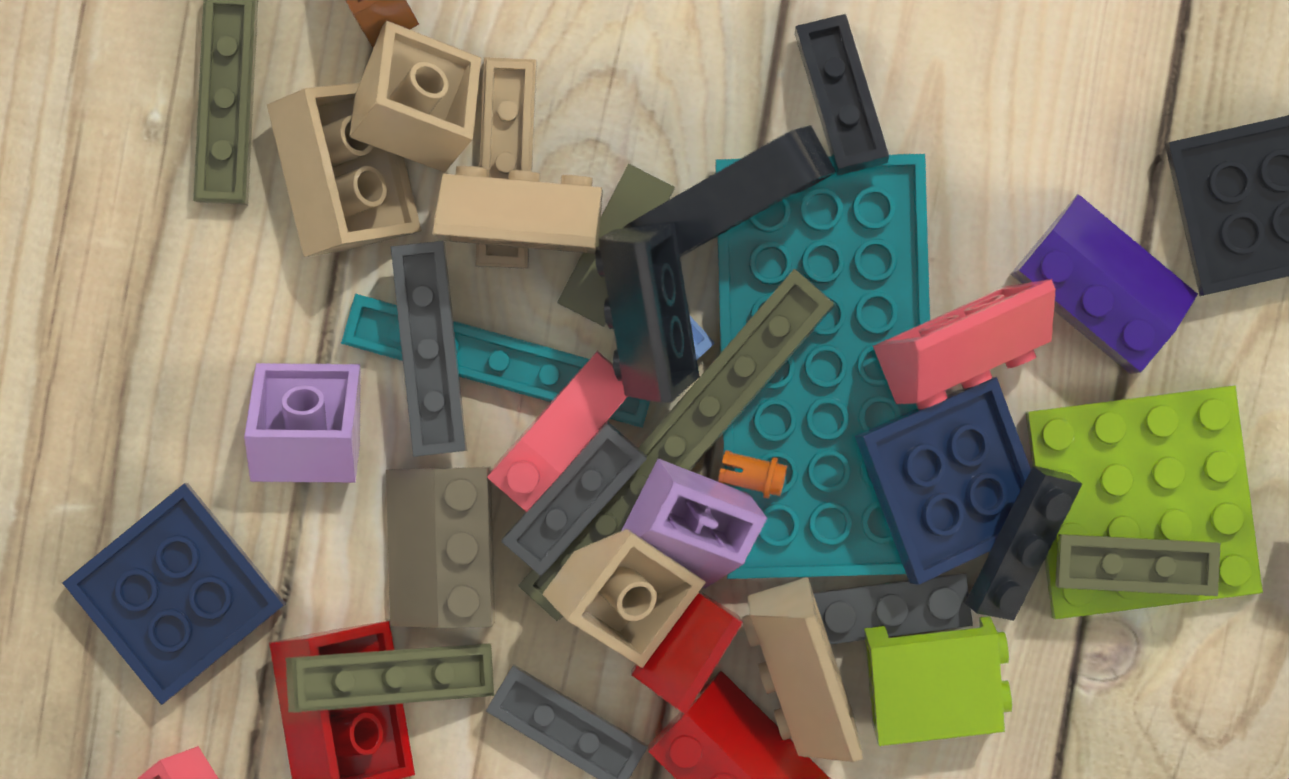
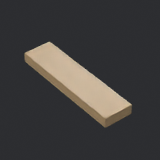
(506, 138)

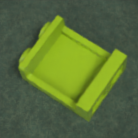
(937, 683)

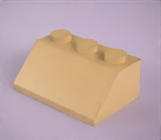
(338, 186)
(519, 210)
(802, 672)

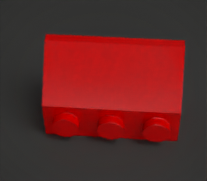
(728, 739)
(342, 741)

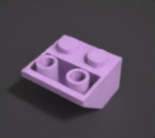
(696, 521)

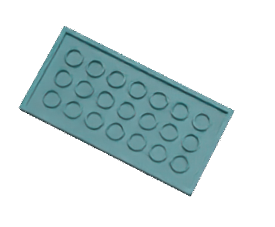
(868, 252)

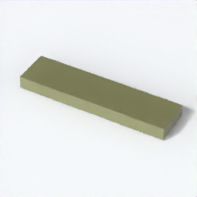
(225, 101)
(389, 677)

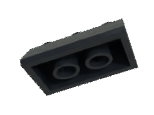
(648, 311)

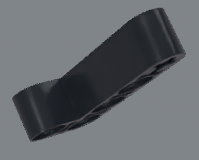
(743, 189)

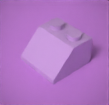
(304, 423)

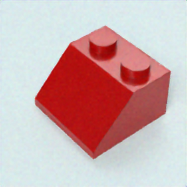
(689, 652)

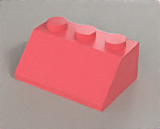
(968, 343)

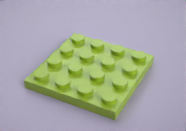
(1152, 472)

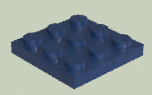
(946, 478)
(174, 593)

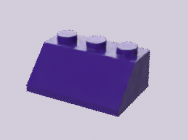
(1107, 285)

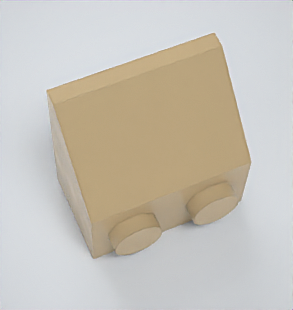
(417, 98)
(623, 593)

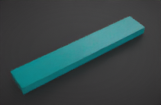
(483, 356)

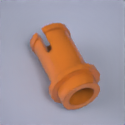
(756, 474)

